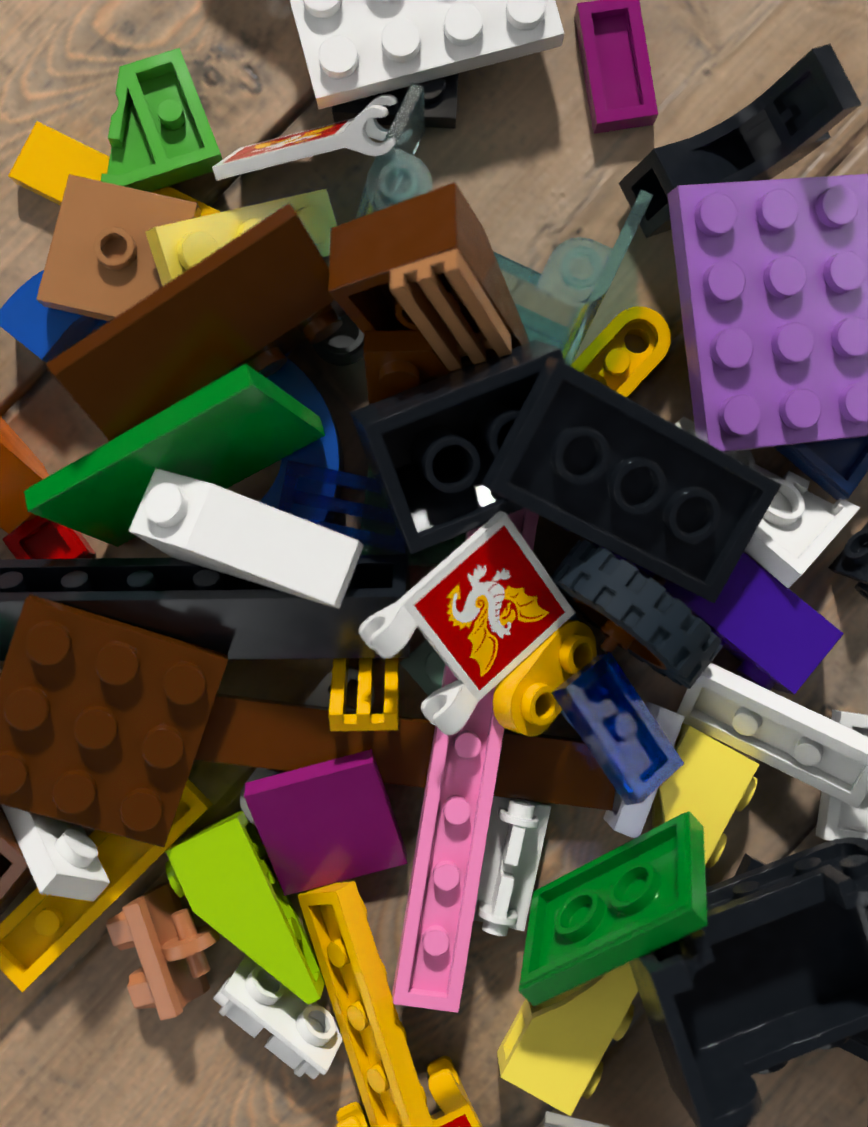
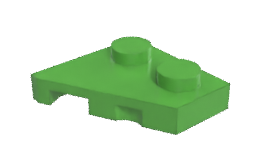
(159, 126)

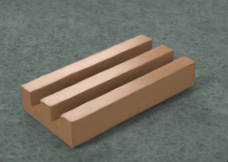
(428, 321)

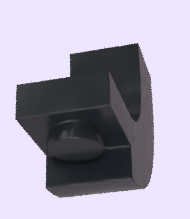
(754, 142)

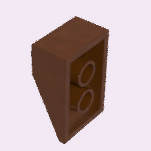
(409, 232)

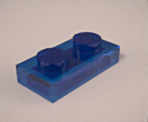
(618, 728)

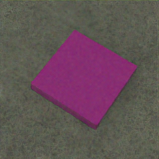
(326, 822)

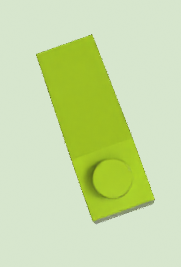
(239, 895)

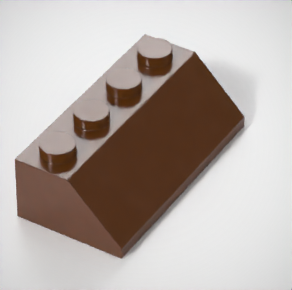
(226, 311)

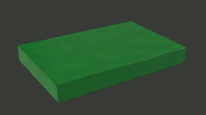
(615, 909)

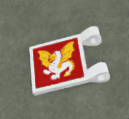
(344, 134)
(479, 613)

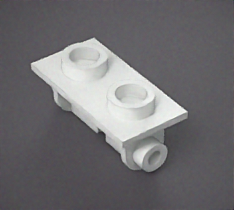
(510, 863)
(302, 1033)

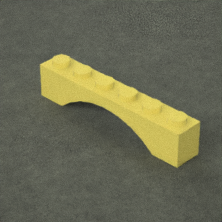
(560, 1043)

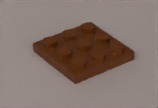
(101, 719)

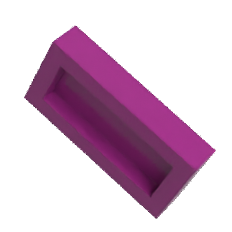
(615, 65)

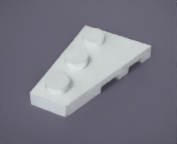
(795, 523)

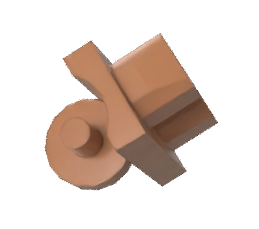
(167, 948)

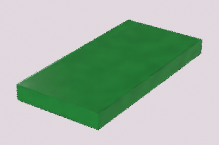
(209, 436)

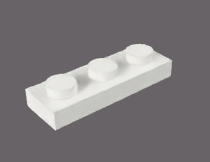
(779, 733)

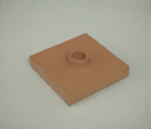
(101, 250)

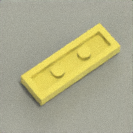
(188, 242)

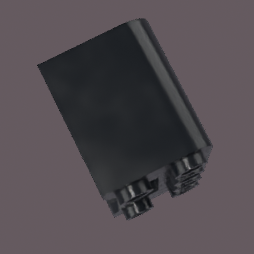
(762, 980)

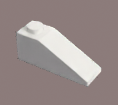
(245, 538)

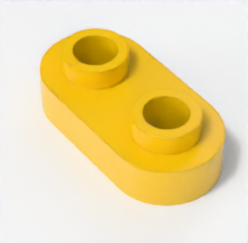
(613, 363)
(524, 696)

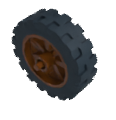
(636, 613)

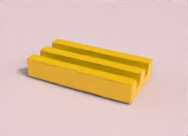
(363, 719)

